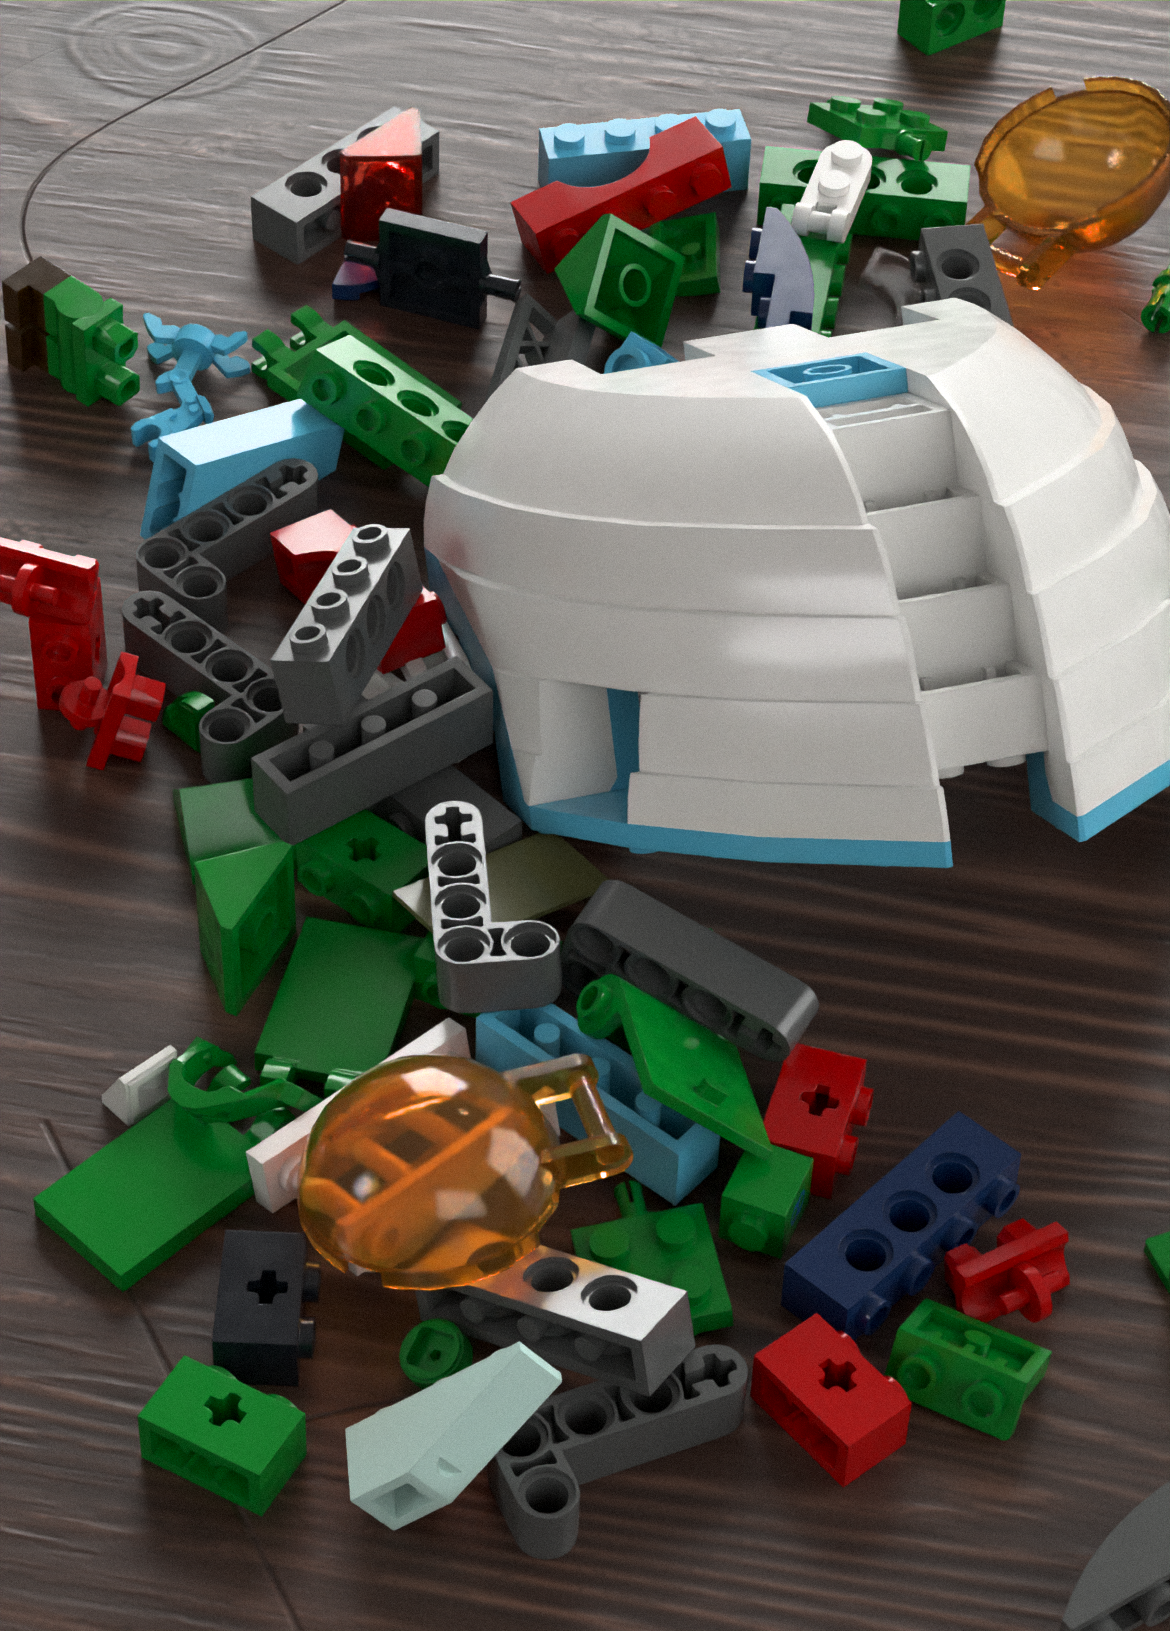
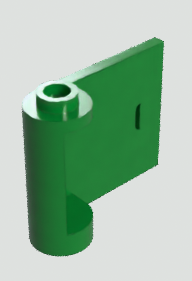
(677, 1060)

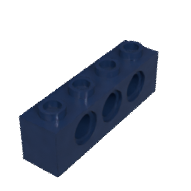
(902, 1228)

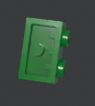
(965, 1368)

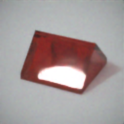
(381, 174)

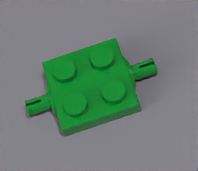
(879, 125)
(663, 1247)

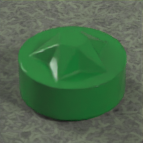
(434, 1352)

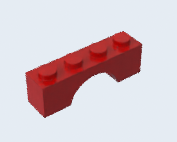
(679, 172)
(304, 555)

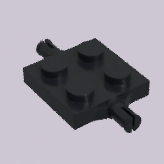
(433, 268)

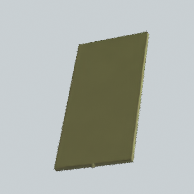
(523, 881)

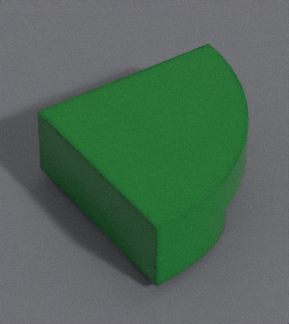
(185, 715)

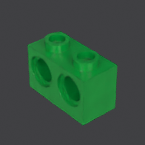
(944, 23)

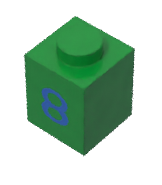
(765, 1200)

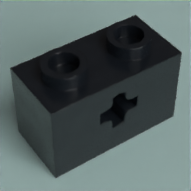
(262, 1307)

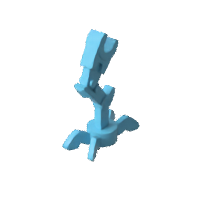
(194, 350)

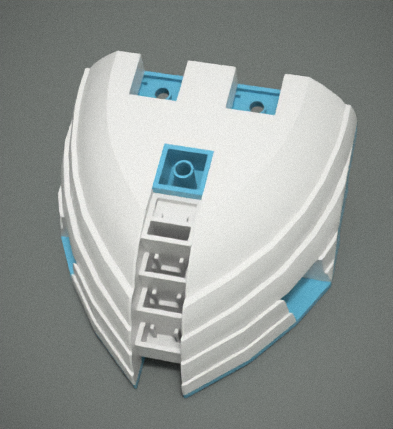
(824, 580)

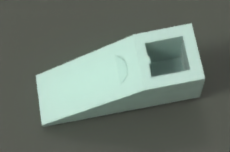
(439, 1439)

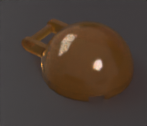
(1073, 173)
(448, 1166)

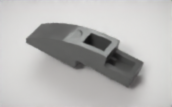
(1127, 1574)

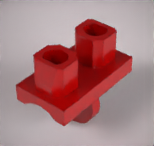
(46, 581)
(90, 705)
(1011, 1277)

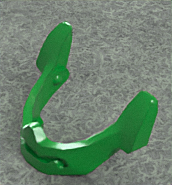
(227, 1102)

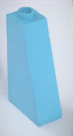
(218, 456)

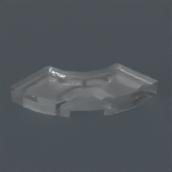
(890, 271)

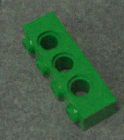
(898, 199)
(383, 407)

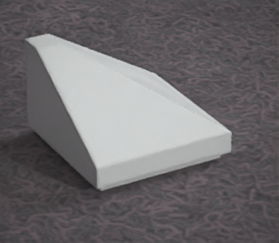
(141, 1088)

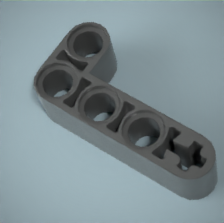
(225, 538)
(196, 657)
(479, 961)
(687, 969)
(691, 1407)

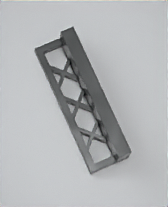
(562, 340)

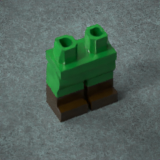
(69, 333)

